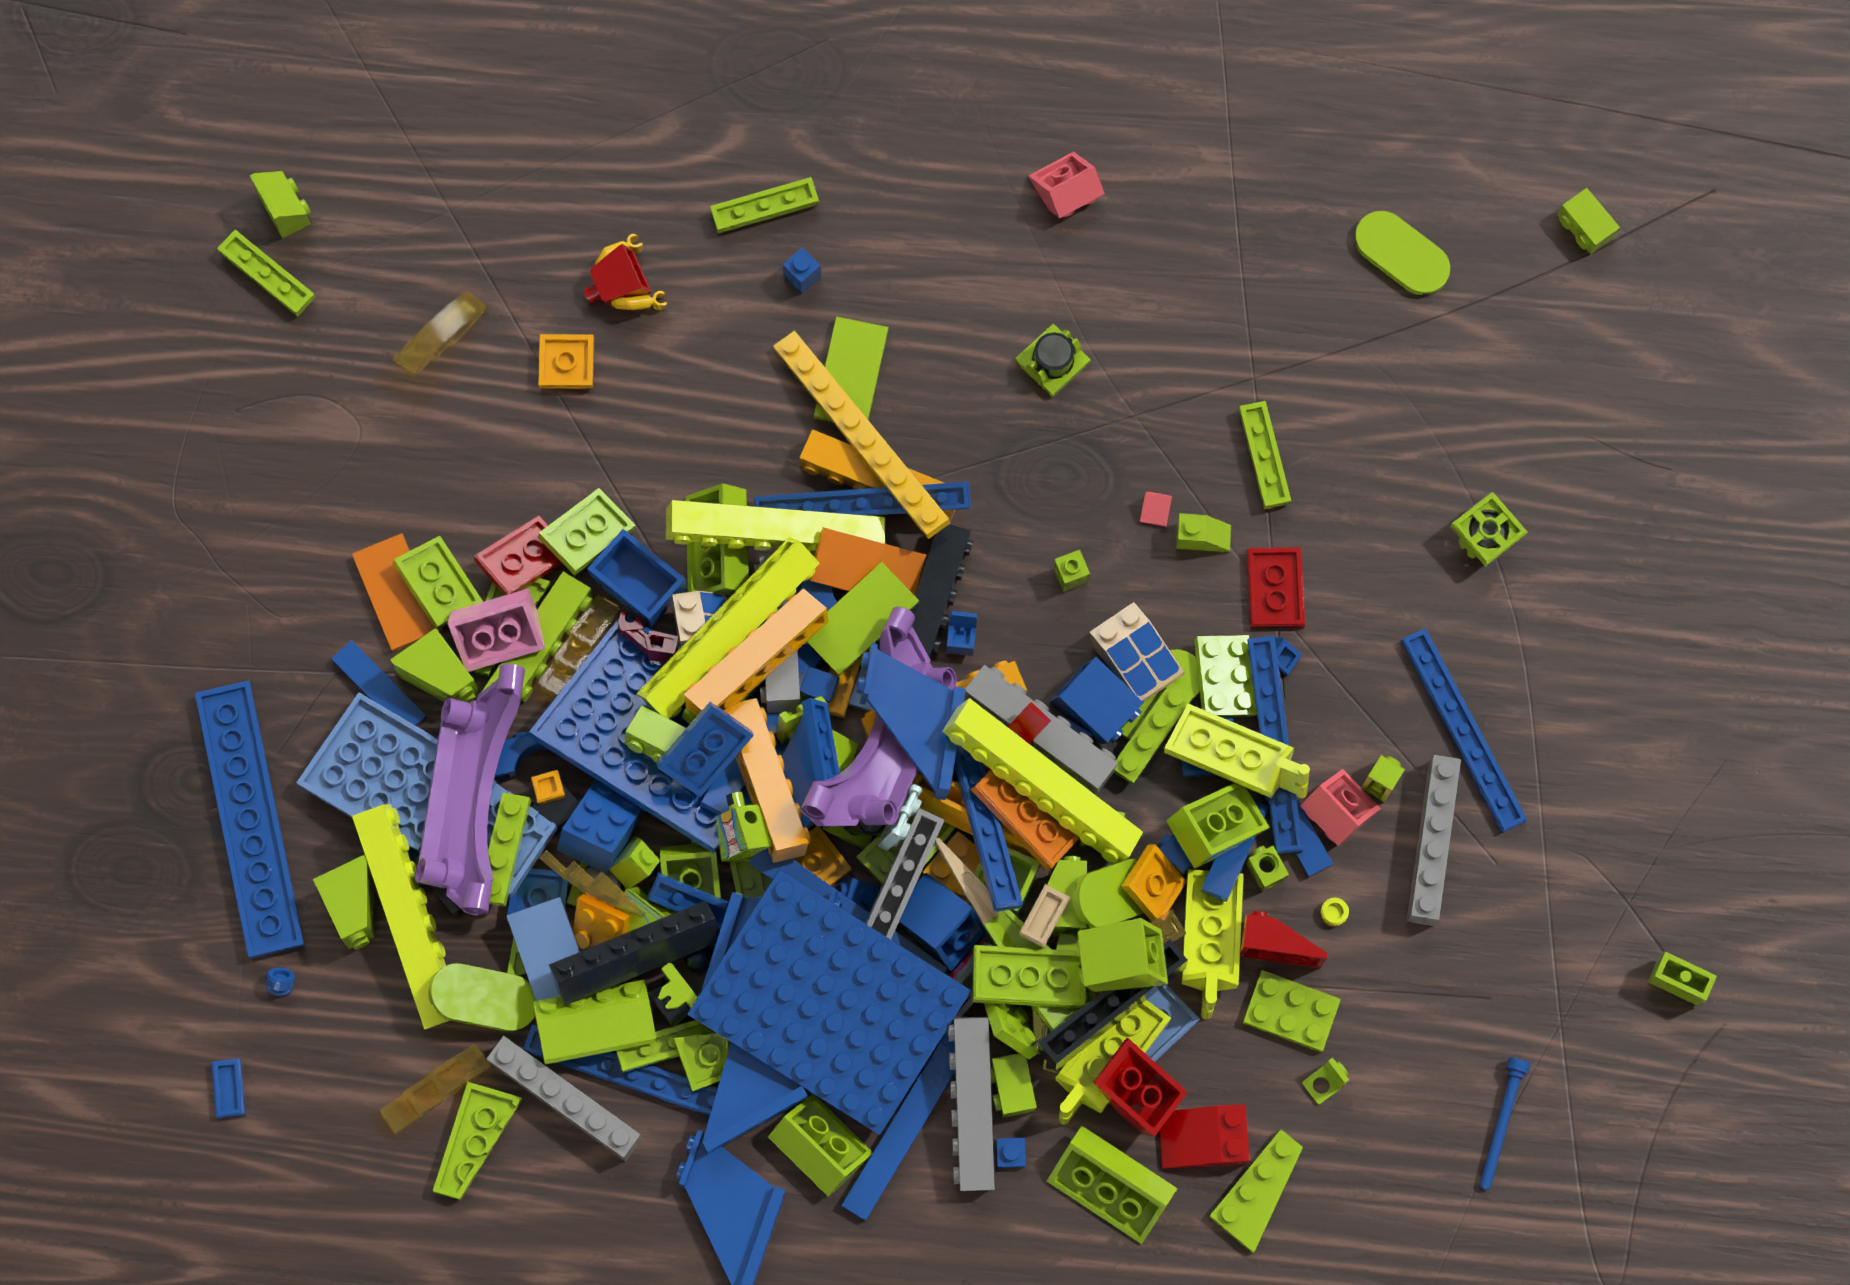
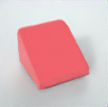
(1155, 509)

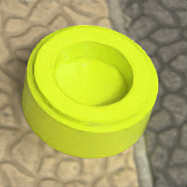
(1334, 912)

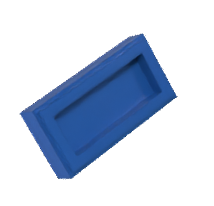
(228, 1088)

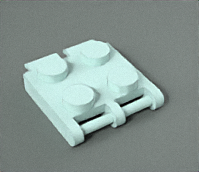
(894, 833)

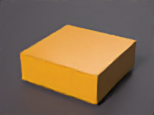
(548, 787)

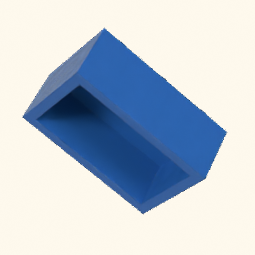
(636, 577)
(599, 827)

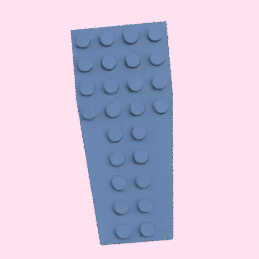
(387, 760)

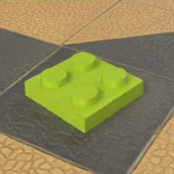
(1012, 1028)

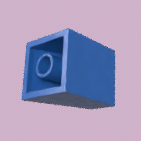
(1098, 701)
(941, 922)

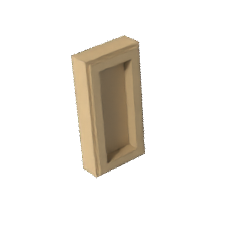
(1044, 916)

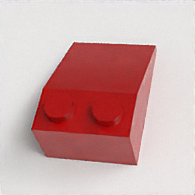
(1273, 941)
(1139, 1089)
(1205, 1137)

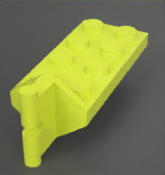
(1236, 753)
(1211, 940)
(1077, 1075)

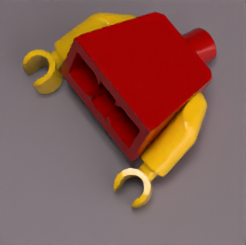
(620, 278)

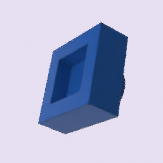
(1011, 1153)

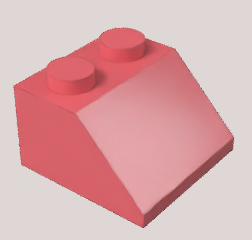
(1067, 184)
(1340, 807)

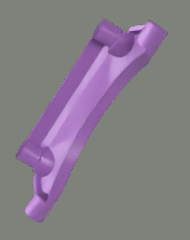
(882, 772)
(460, 792)

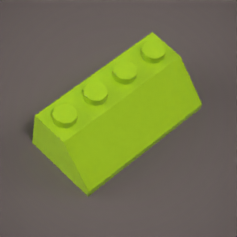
(717, 567)
(596, 1024)
(1111, 1184)

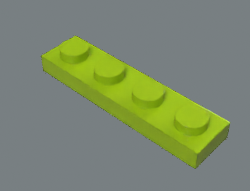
(764, 205)
(266, 273)
(1264, 455)
(1152, 732)
(506, 844)
(662, 1050)

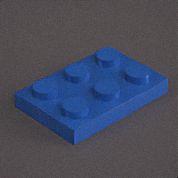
(705, 749)

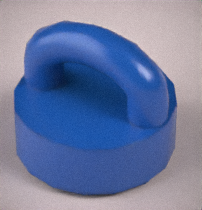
(280, 981)

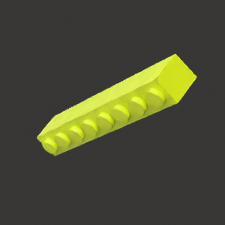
(761, 526)
(729, 626)
(1042, 782)
(403, 903)

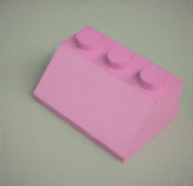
(496, 630)

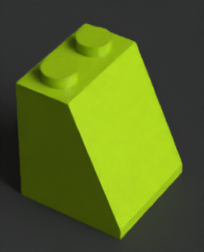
(435, 669)
(1064, 880)
(350, 901)
(1122, 956)

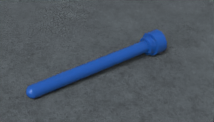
(1517, 1070)

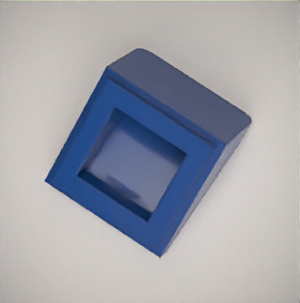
(1286, 655)
(819, 683)

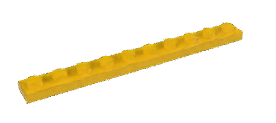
(862, 435)

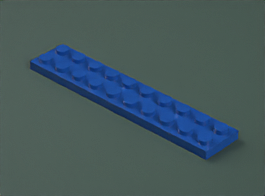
(249, 820)

